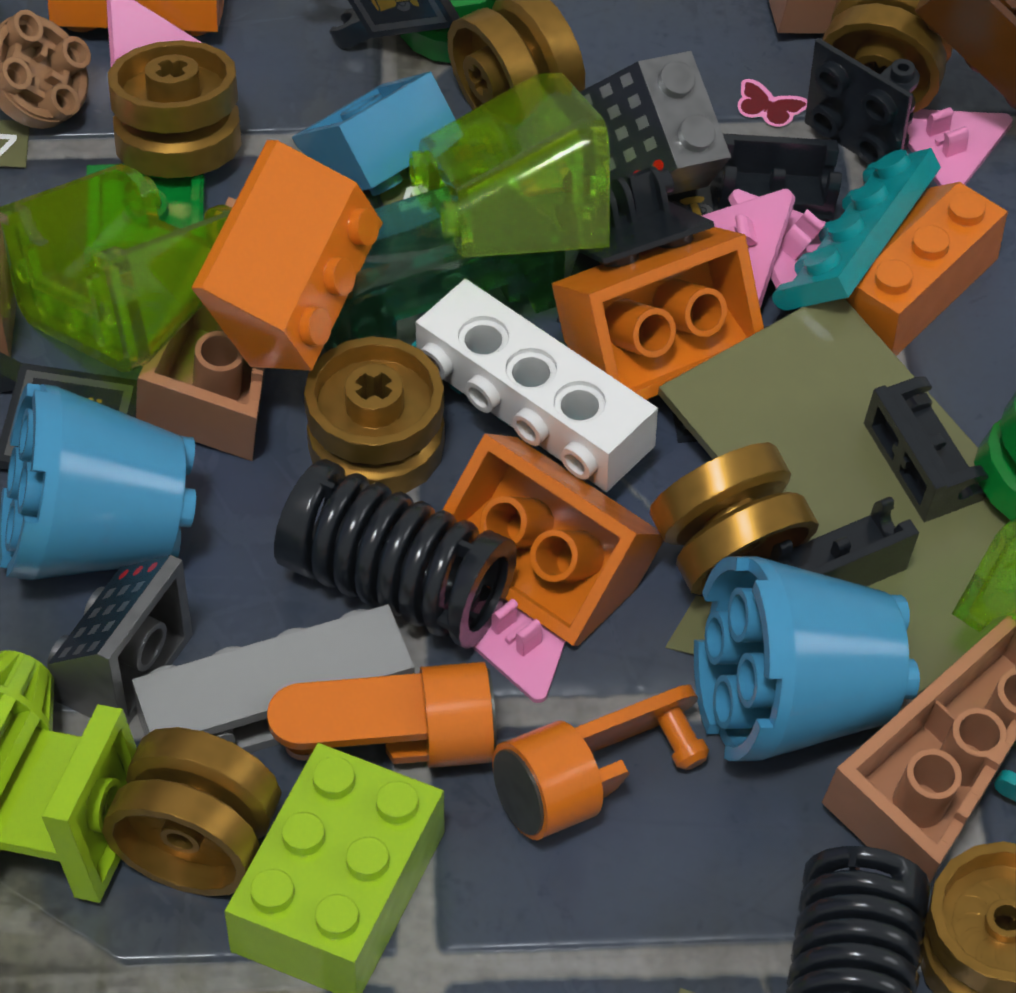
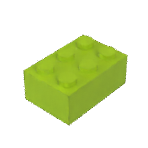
(336, 871)

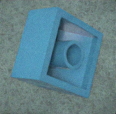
(377, 131)

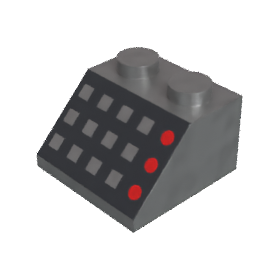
(661, 119)
(124, 634)

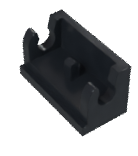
(779, 163)
(921, 450)
(858, 551)

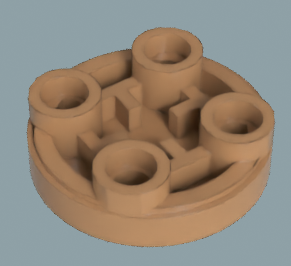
(41, 71)

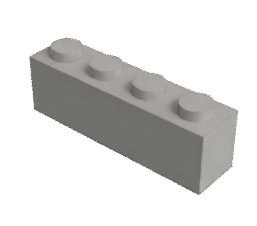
(235, 685)

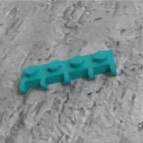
(861, 232)

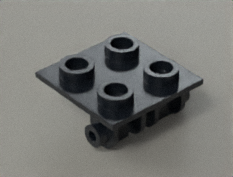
(858, 105)
(645, 218)

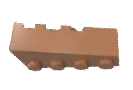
(203, 387)
(935, 758)

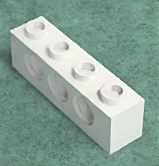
(537, 385)

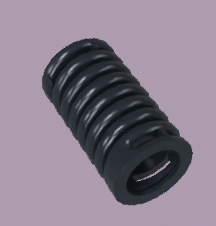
(394, 552)
(859, 925)

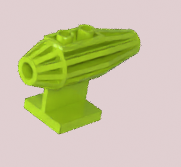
(56, 782)

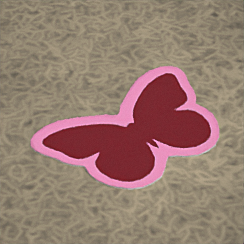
(759, 102)

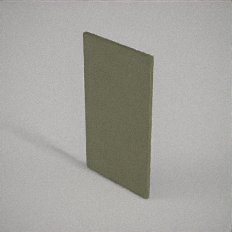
(808, 395)

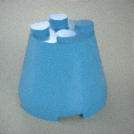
(90, 488)
(797, 658)

